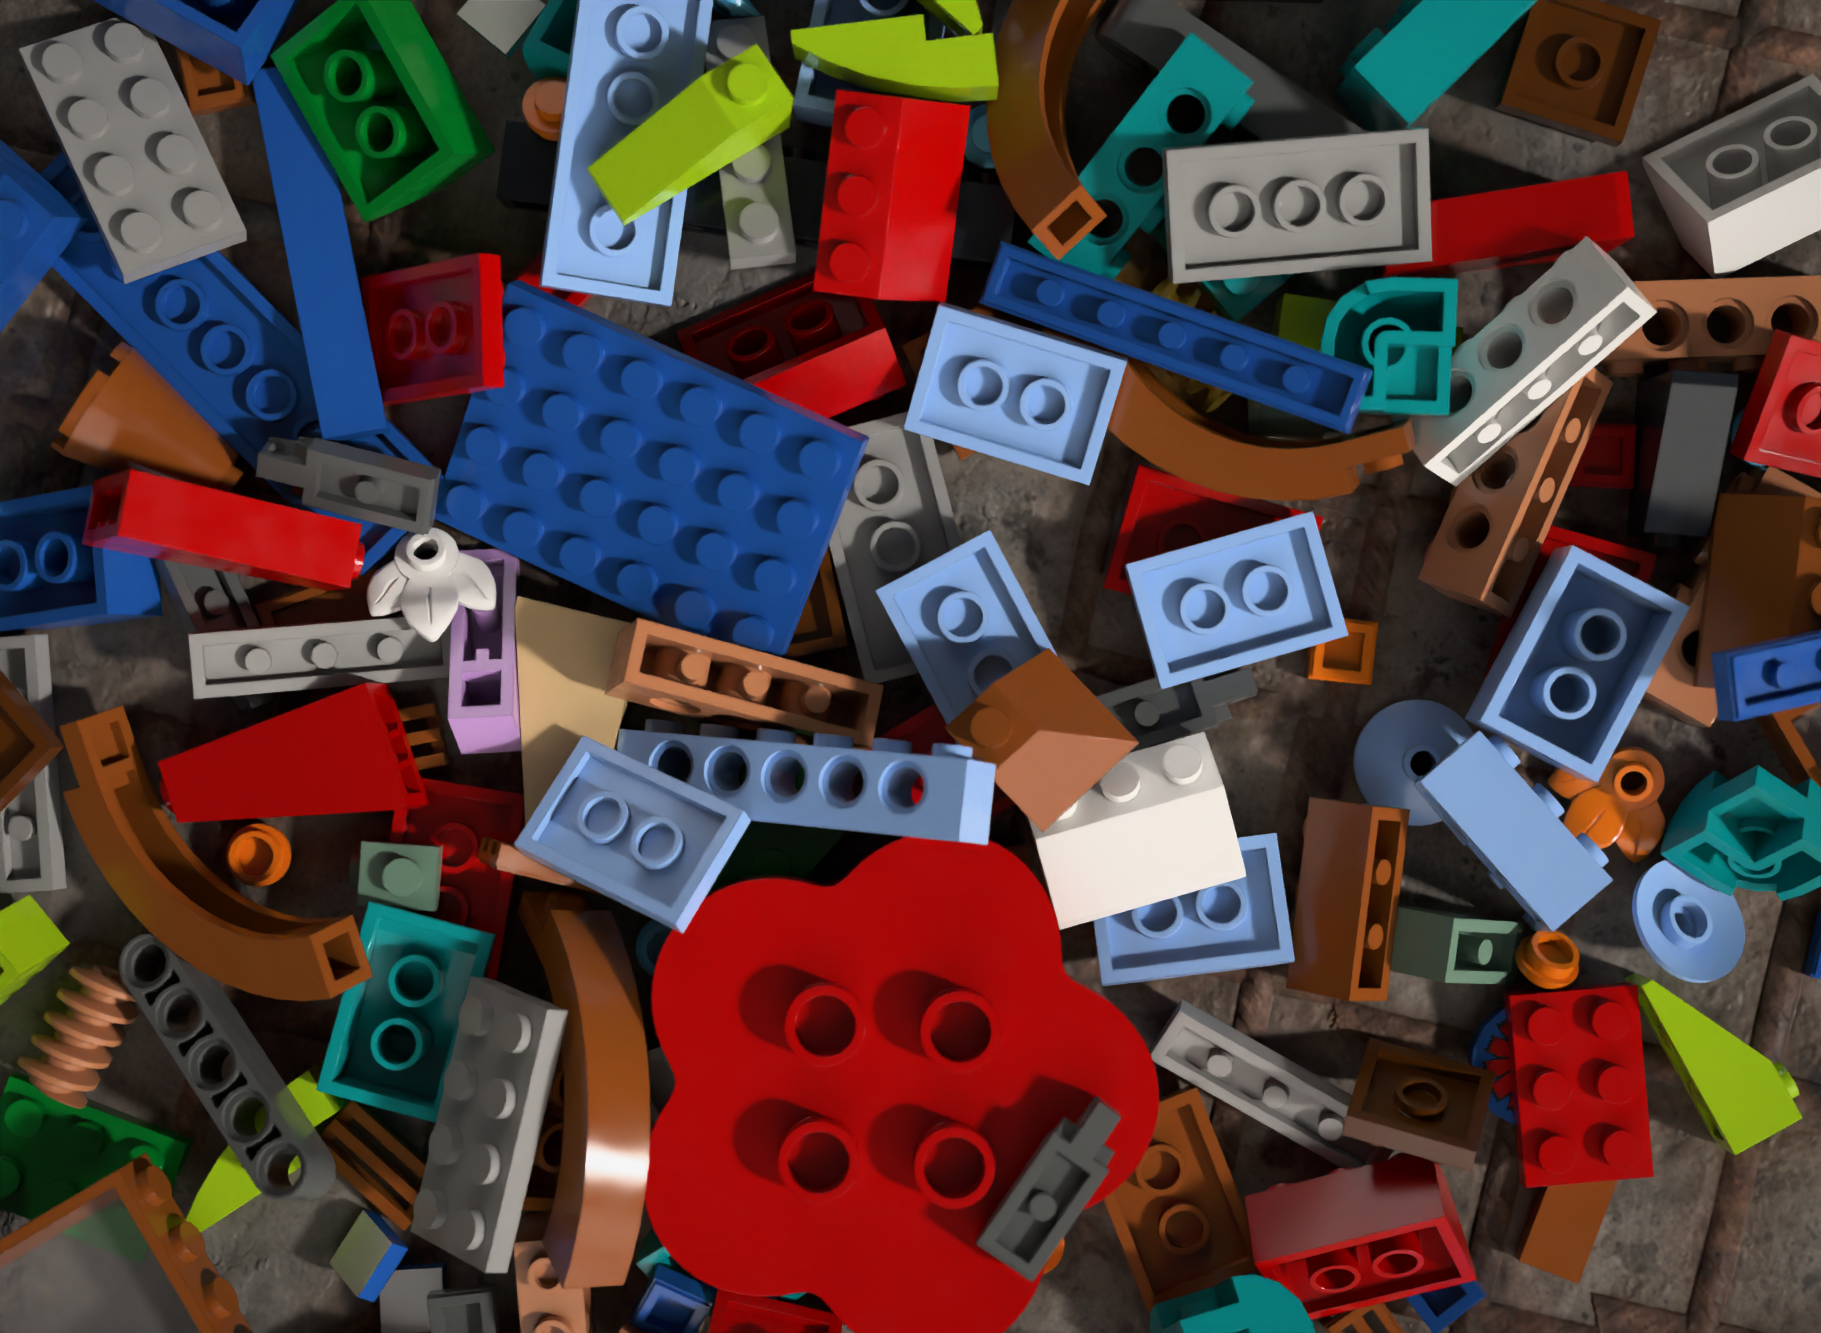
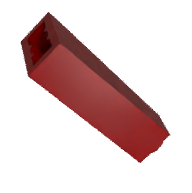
(1523, 225)
(222, 531)
(311, 761)

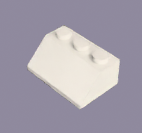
(1745, 180)
(1141, 835)

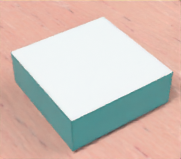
(502, 22)

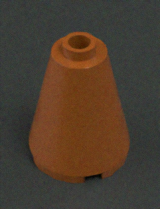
(144, 425)

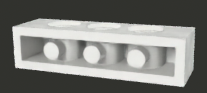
(1551, 359)

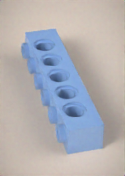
(952, 806)

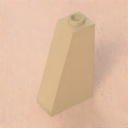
(562, 688)

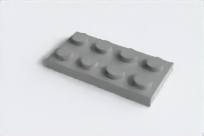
(133, 146)
(1297, 204)
(888, 527)
(488, 1123)

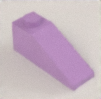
(484, 665)

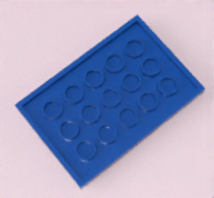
(649, 475)

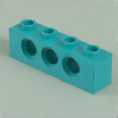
(1191, 70)

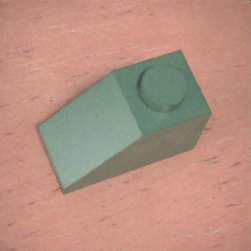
(1455, 946)

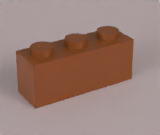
(1347, 899)

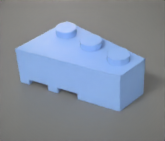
(1515, 831)

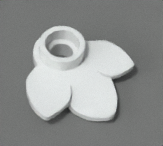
(430, 588)

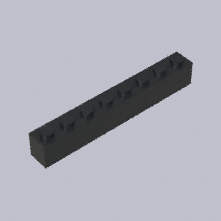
(981, 221)

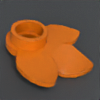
(1610, 811)

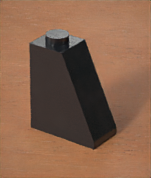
(1679, 454)

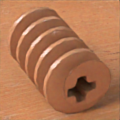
(81, 1035)

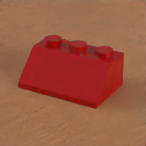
(891, 197)
(802, 347)
(1360, 1235)

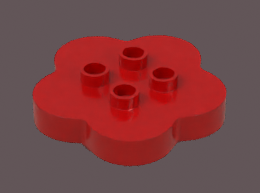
(874, 1081)

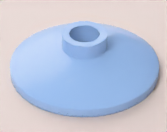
(1386, 750)
(1687, 924)

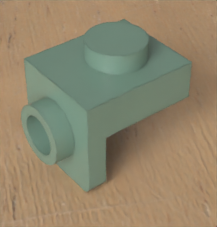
(397, 874)

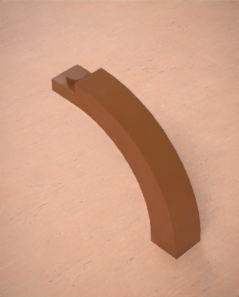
(1029, 123)
(1241, 463)
(180, 896)
(604, 1089)

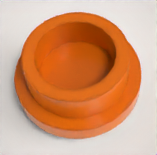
(544, 105)
(258, 855)
(1548, 960)

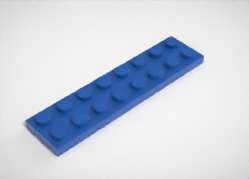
(220, 351)

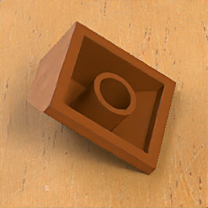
(1043, 736)

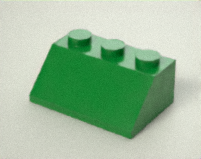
(382, 103)

